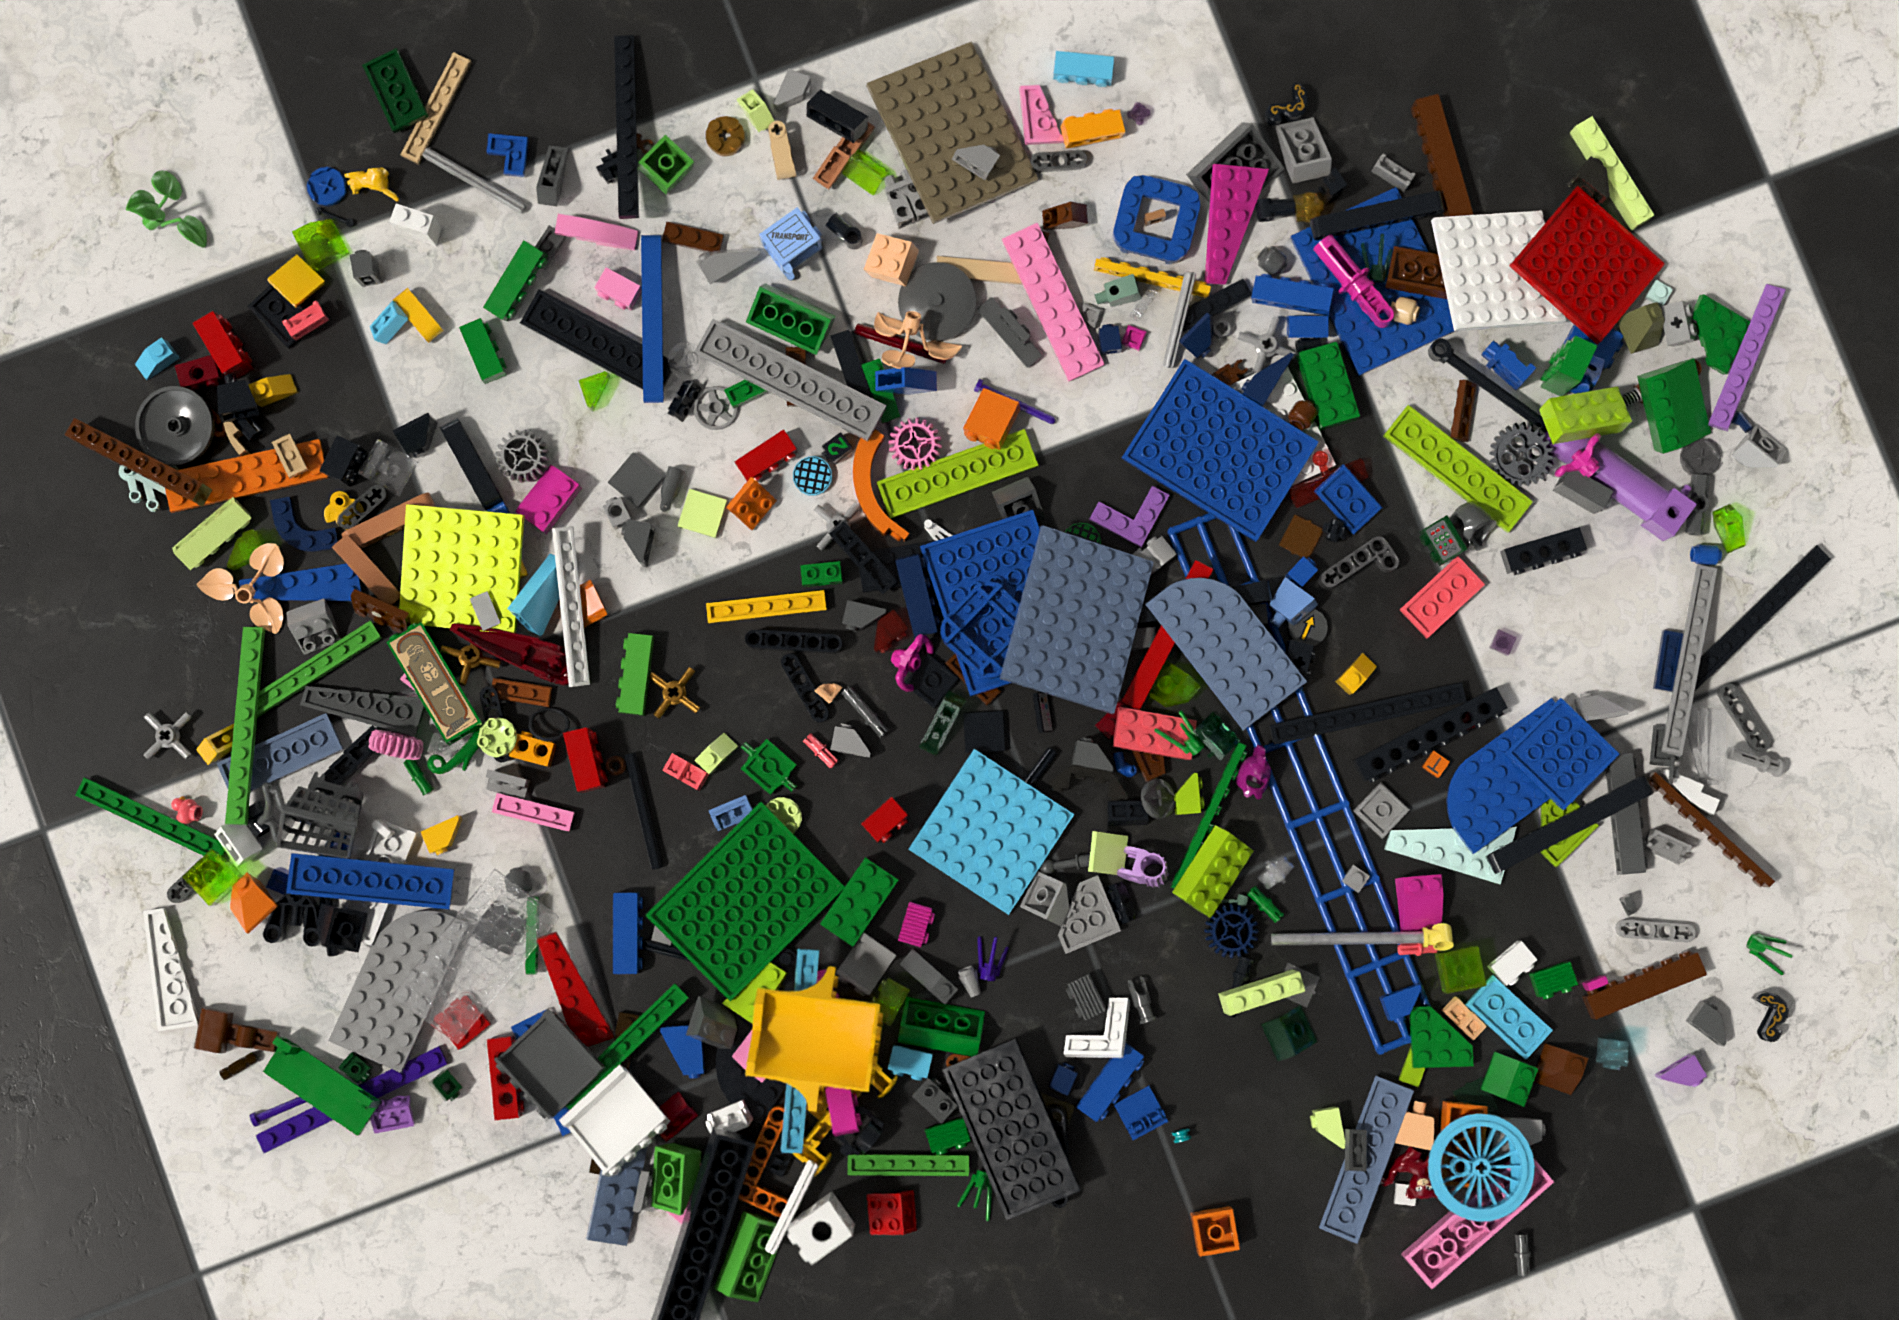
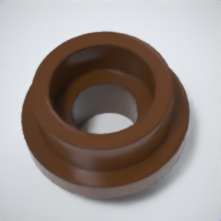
(609, 765)

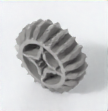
(519, 464)

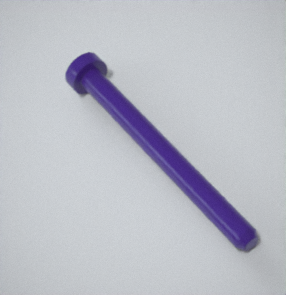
(1024, 407)
(257, 1118)

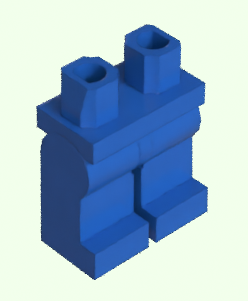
(1507, 365)

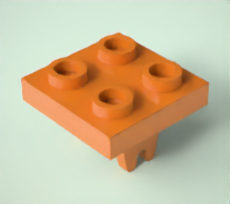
(751, 503)

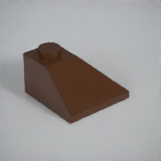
(1560, 1069)

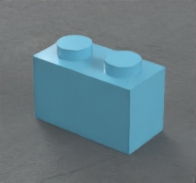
(910, 1062)

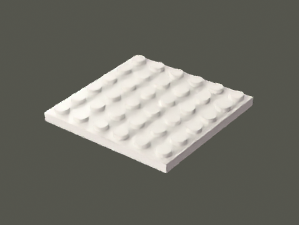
(1477, 272)

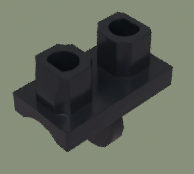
(608, 167)

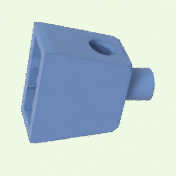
(1290, 604)

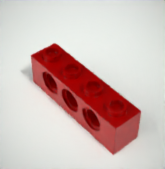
(502, 1109)

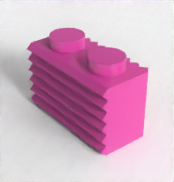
(915, 924)

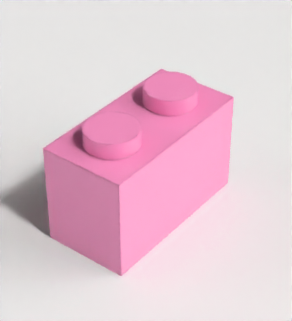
(618, 289)

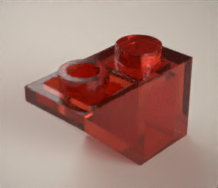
(888, 630)

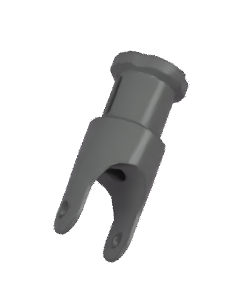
(1142, 1001)

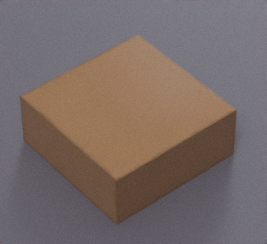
(1154, 217)

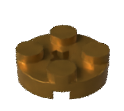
(733, 143)

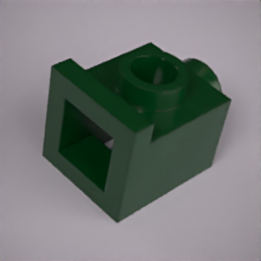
(364, 1067)
(454, 1086)

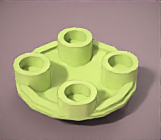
(497, 737)
(787, 812)

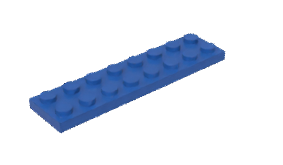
(370, 881)

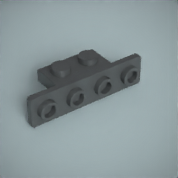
(1010, 331)
(1660, 758)

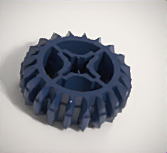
(1217, 940)

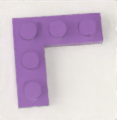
(1127, 528)

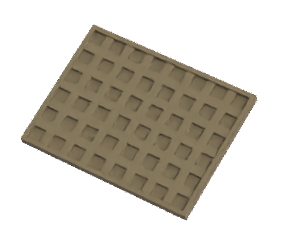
(945, 108)

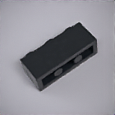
(837, 116)

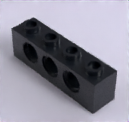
(1572, 538)

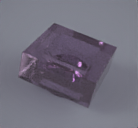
(1502, 642)

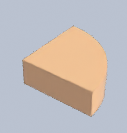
(828, 691)

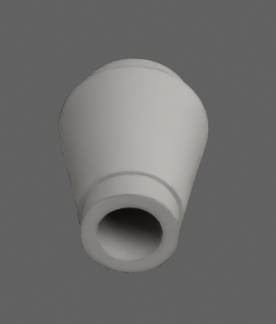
(969, 979)

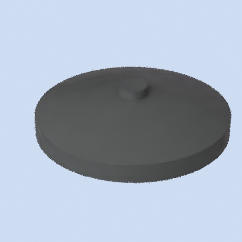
(941, 297)
(175, 425)

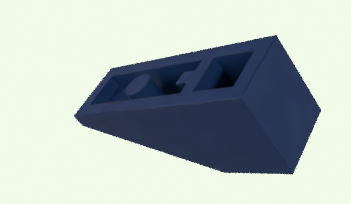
(1264, 382)

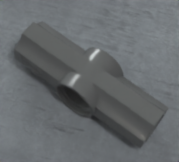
(1696, 520)

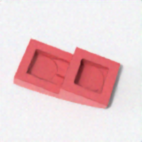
(685, 772)

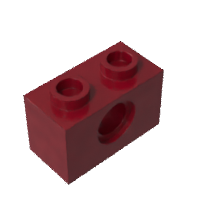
(188, 371)

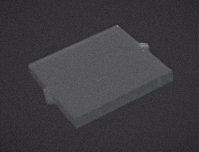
(1309, 982)

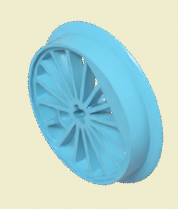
(1520, 1167)

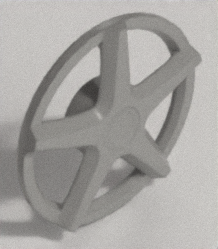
(714, 408)

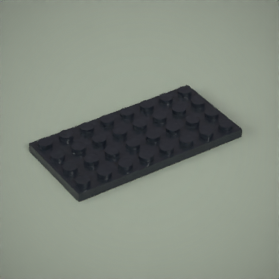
(1011, 1129)

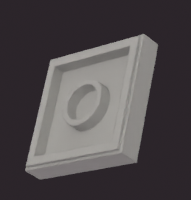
(1381, 810)

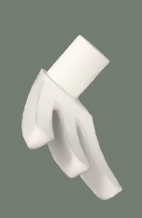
(933, 529)

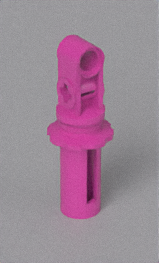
(1354, 280)

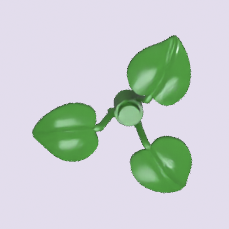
(144, 205)

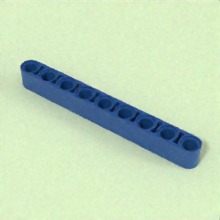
(652, 319)

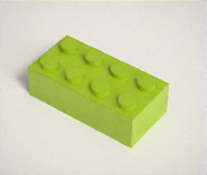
(1585, 414)
(1212, 871)

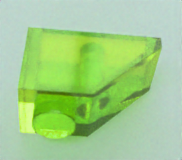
(1729, 527)
(243, 549)

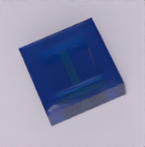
(278, 881)

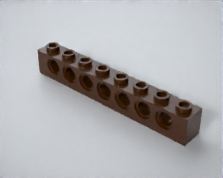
(138, 462)

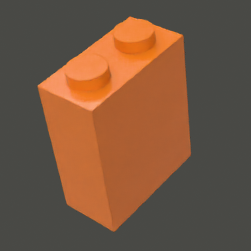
(991, 419)

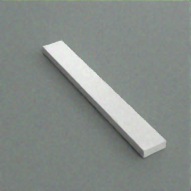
(571, 606)

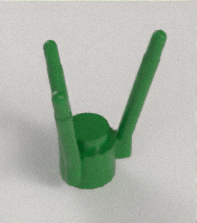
(1193, 743)
(1757, 944)
(982, 1181)

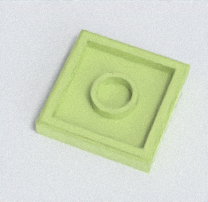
(702, 513)
(1107, 853)

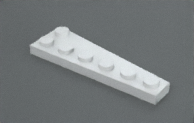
(170, 986)

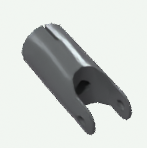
(671, 486)

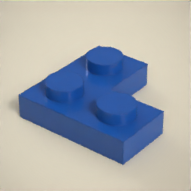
(513, 148)

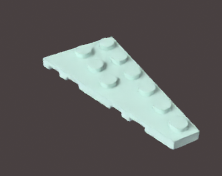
(1448, 851)

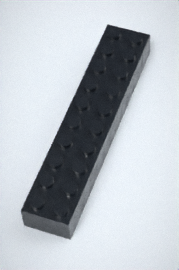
(704, 1226)

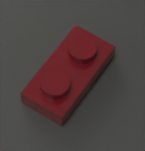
(1108, 722)

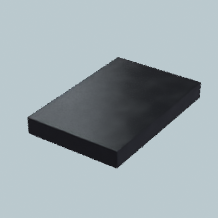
(272, 309)

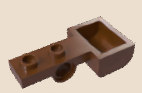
(217, 1031)

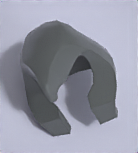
(1474, 519)

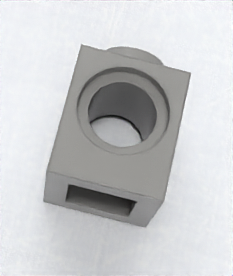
(618, 521)

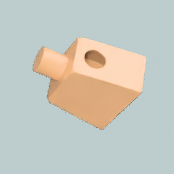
(1417, 1128)

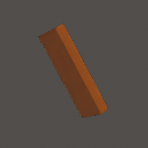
(523, 692)

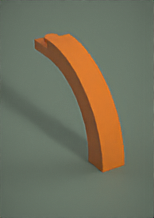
(862, 467)

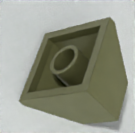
(1642, 327)

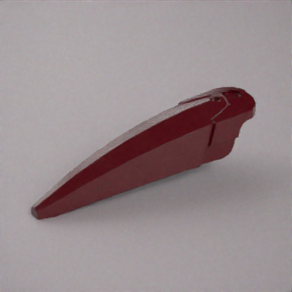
(523, 651)

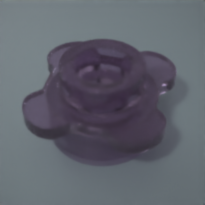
(1138, 107)

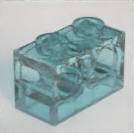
(1612, 1053)

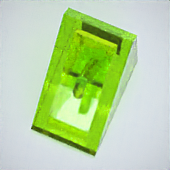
(593, 387)

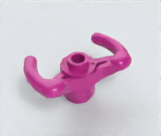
(1582, 460)
(910, 660)

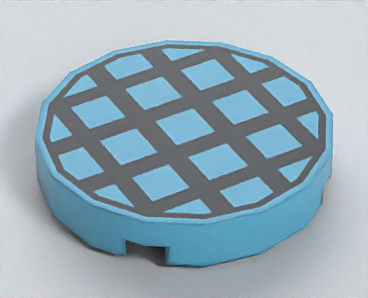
(812, 476)

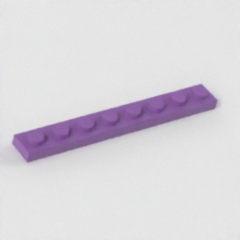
(1747, 357)

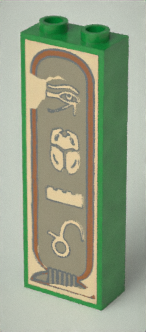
(434, 683)

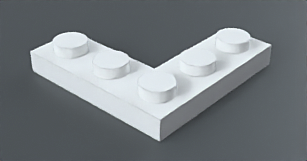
(1107, 1046)

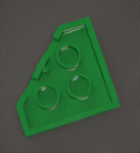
(1719, 332)
(1436, 1041)

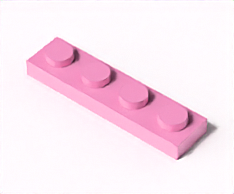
(533, 812)

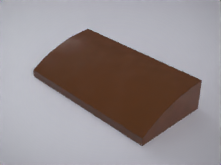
(1416, 273)

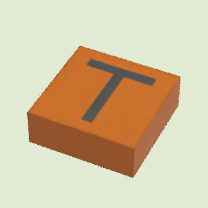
(1435, 764)

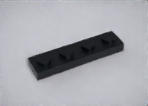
(1217, 302)

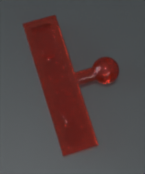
(1304, 492)

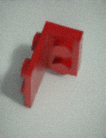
(891, 1213)

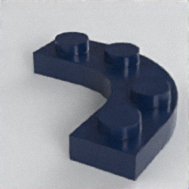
(296, 536)

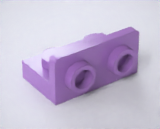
(393, 1114)

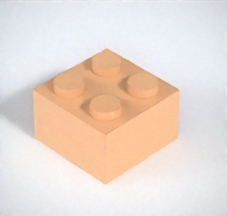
(891, 259)

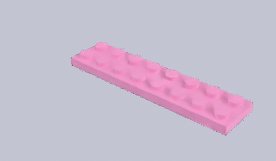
(1052, 302)

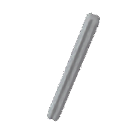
(474, 180)

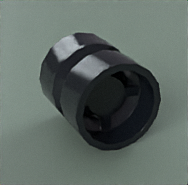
(254, 813)

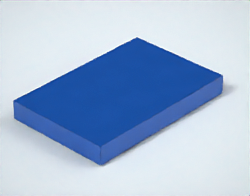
(1348, 499)

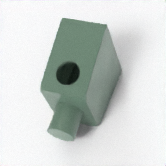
(1127, 293)

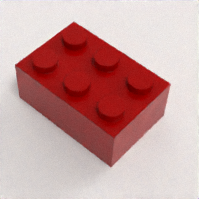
(223, 344)
(585, 759)
(885, 820)

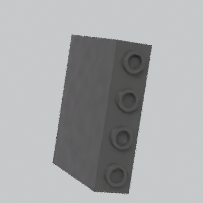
(549, 1064)

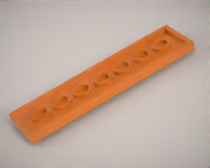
(249, 475)

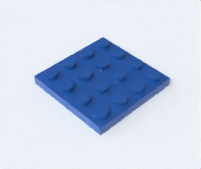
(1562, 754)

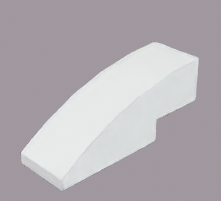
(1692, 793)

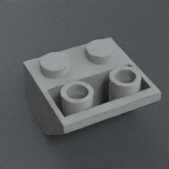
(313, 626)

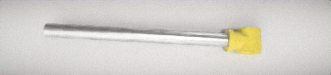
(1439, 936)

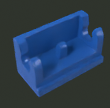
(1307, 326)

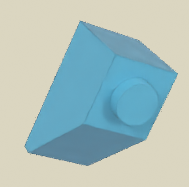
(156, 358)

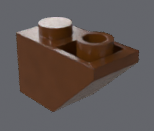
(1065, 216)

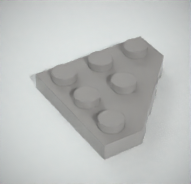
(1088, 917)

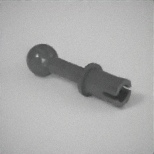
(1048, 866)

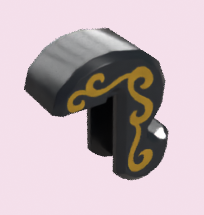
(1288, 111)
(1775, 1015)

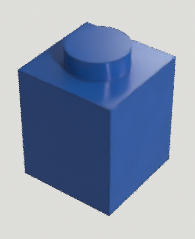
(1302, 571)

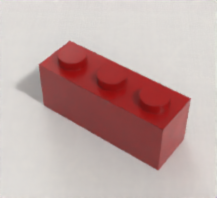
(767, 456)

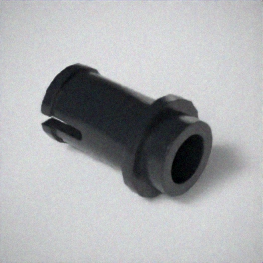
(1306, 344)

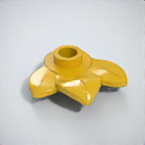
(333, 509)

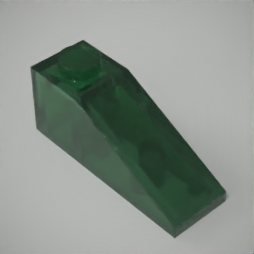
(942, 723)

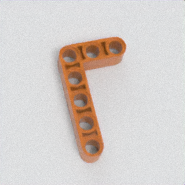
(760, 1163)

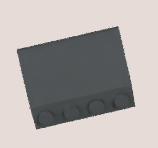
(1240, 148)

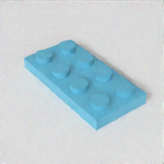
(1508, 1017)

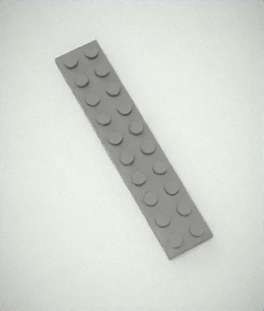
(790, 380)

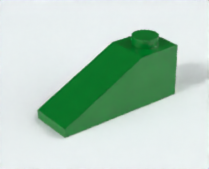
(883, 397)

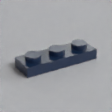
(1667, 660)

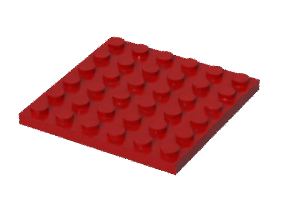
(1587, 265)

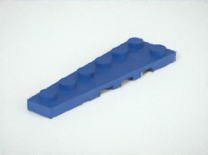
(329, 582)

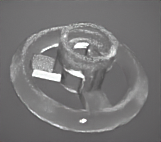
(693, 361)

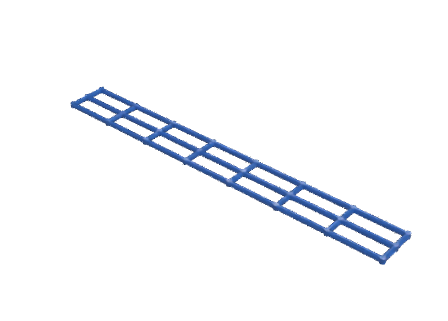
(1317, 815)

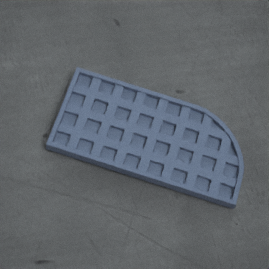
(1227, 646)

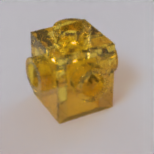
(1307, 206)

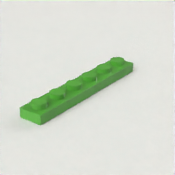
(908, 1165)

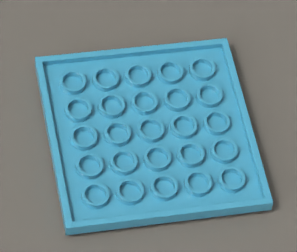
(991, 831)

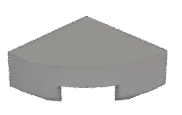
(1090, 315)

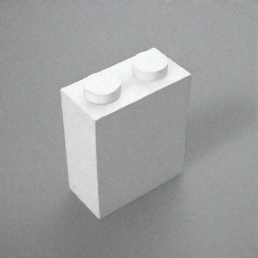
(416, 224)

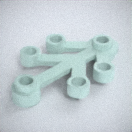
(148, 487)

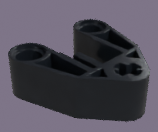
(280, 917)

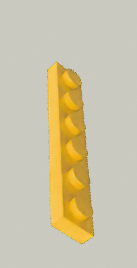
(1144, 275)
(766, 606)

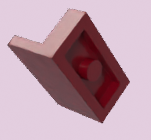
(678, 1113)

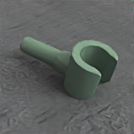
(1241, 900)

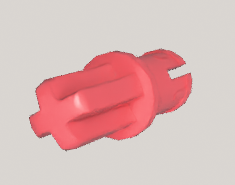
(820, 750)
(1417, 949)

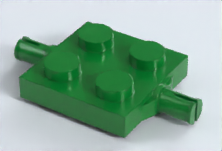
(768, 766)

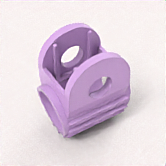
(1142, 861)

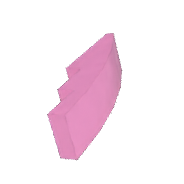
(596, 231)

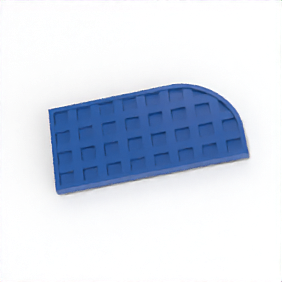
(1491, 791)

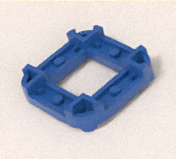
(1150, 246)
(964, 612)

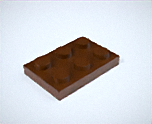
(380, 611)

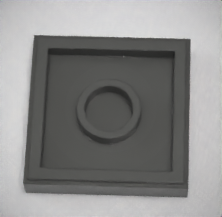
(635, 480)

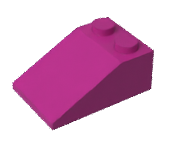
(1419, 902)

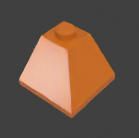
(250, 902)

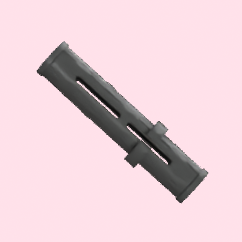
(863, 709)

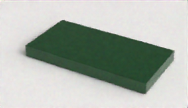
(395, 90)

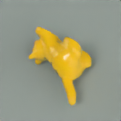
(374, 179)

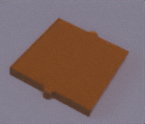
(1300, 537)

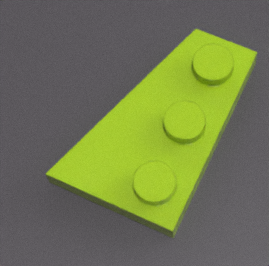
(743, 1003)

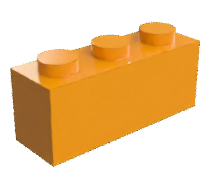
(1092, 128)

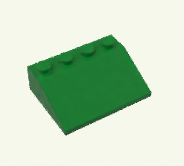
(1674, 406)

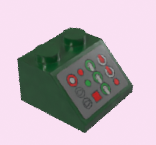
(1442, 540)

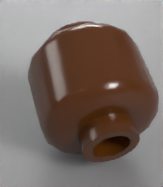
(1302, 414)

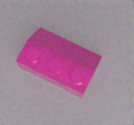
(548, 499)

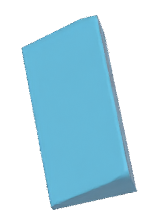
(388, 323)

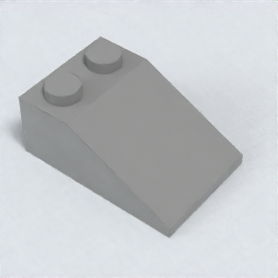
(1303, 150)

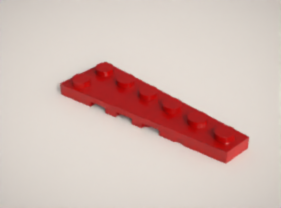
(572, 993)

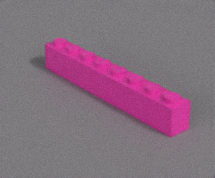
(841, 1101)

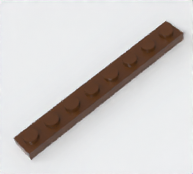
(1714, 835)

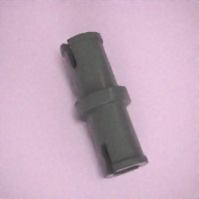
(1522, 1254)

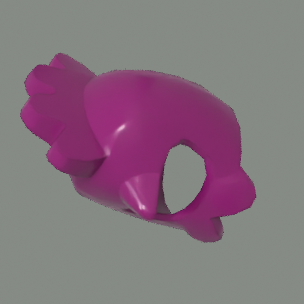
(1256, 770)

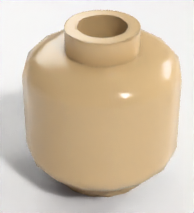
(1405, 310)

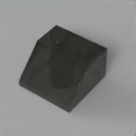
(1592, 180)

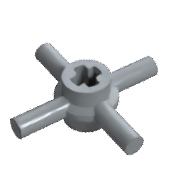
(1259, 344)
(831, 520)
(174, 735)

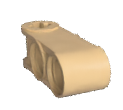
(781, 151)

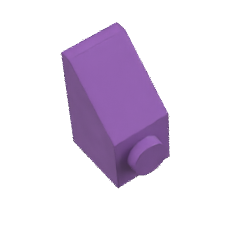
(1684, 1071)

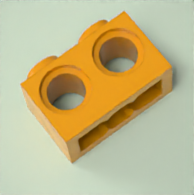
(531, 753)

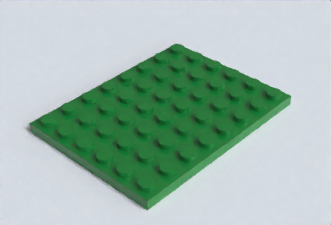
(745, 901)

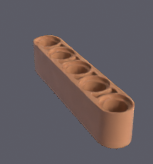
(385, 523)

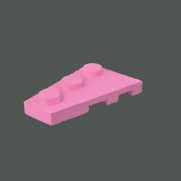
(1037, 119)

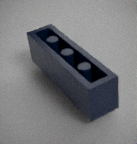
(916, 595)

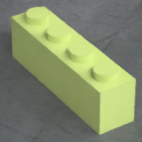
(212, 533)
(1261, 992)

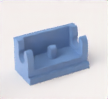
(730, 812)

